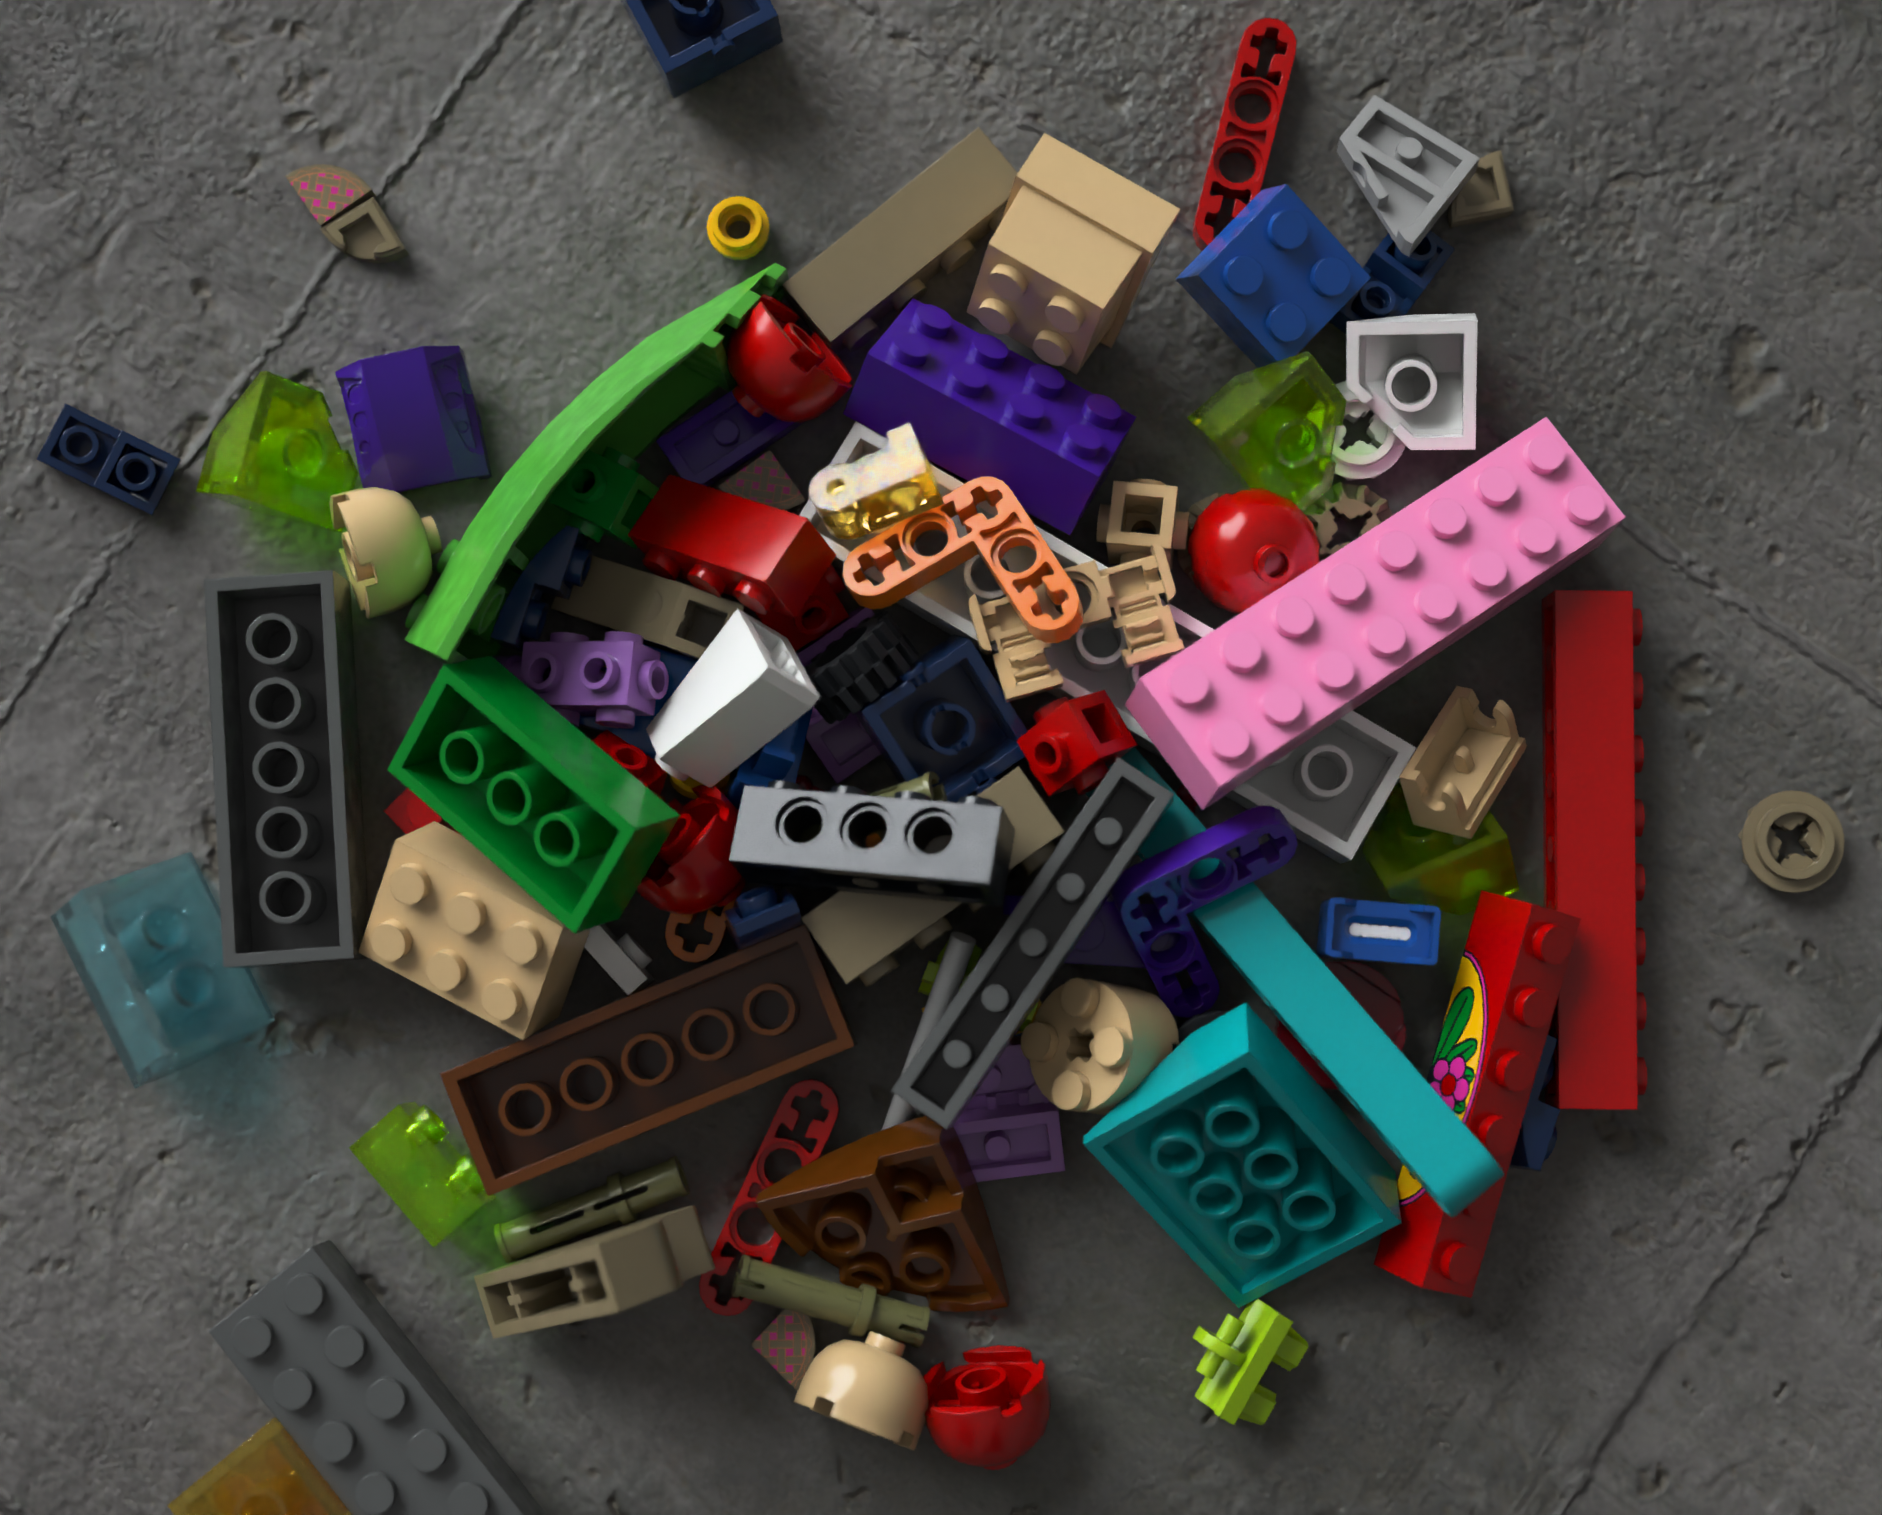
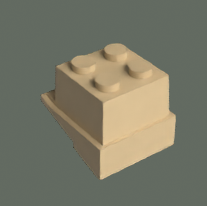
(1068, 255)

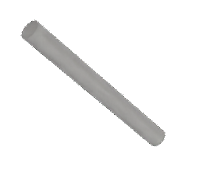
(942, 993)

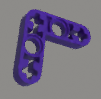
(1177, 895)

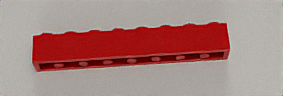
(1591, 843)

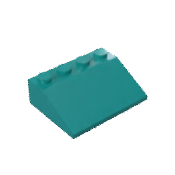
(1246, 1159)

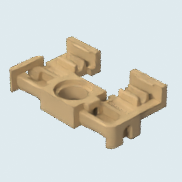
(1128, 589)

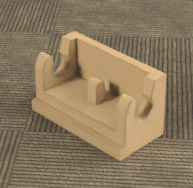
(1461, 765)

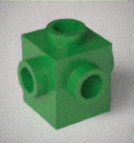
(604, 495)

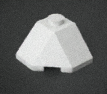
(1417, 376)

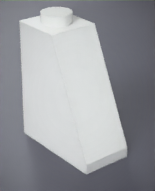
(731, 702)

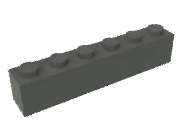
(1033, 944)

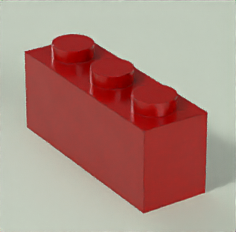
(732, 546)

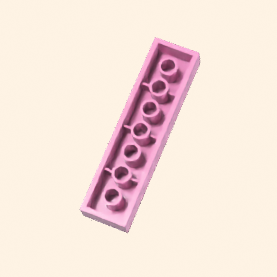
(1372, 612)

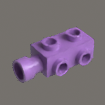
(571, 681)

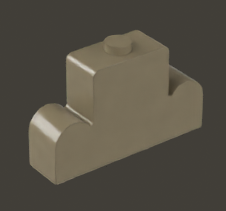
(596, 1274)

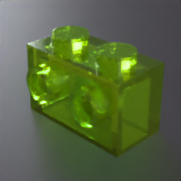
(423, 1171)

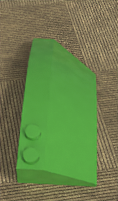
(620, 410)

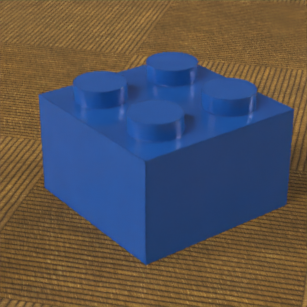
(1273, 277)

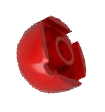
(783, 366)
(1250, 547)
(694, 863)
(988, 1408)

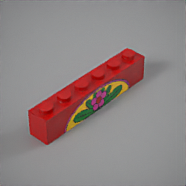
(1485, 1077)

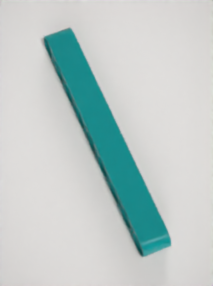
(1332, 1026)

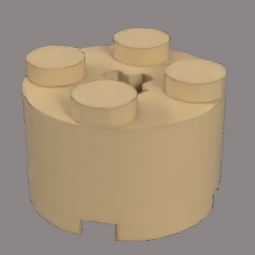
(1096, 1043)

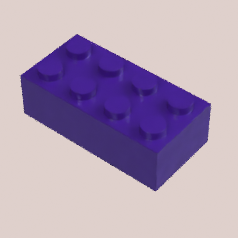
(990, 413)

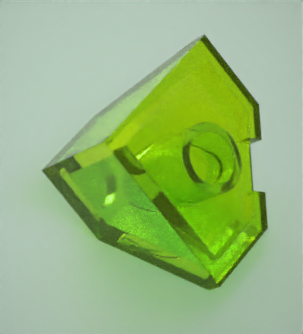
(1276, 428)
(278, 454)
(1438, 866)

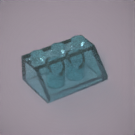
(156, 968)

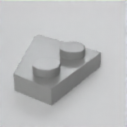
(1404, 170)

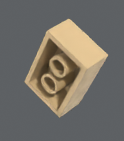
(470, 933)

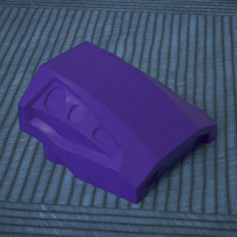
(414, 419)

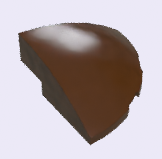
(895, 1217)

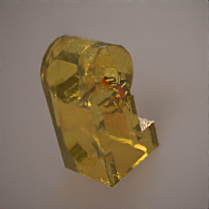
(876, 488)

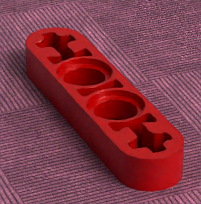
(1243, 137)
(758, 1180)

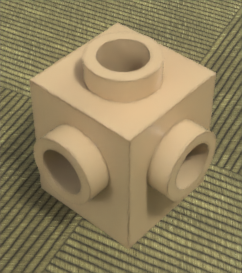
(1137, 506)

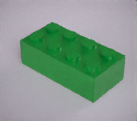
(532, 793)

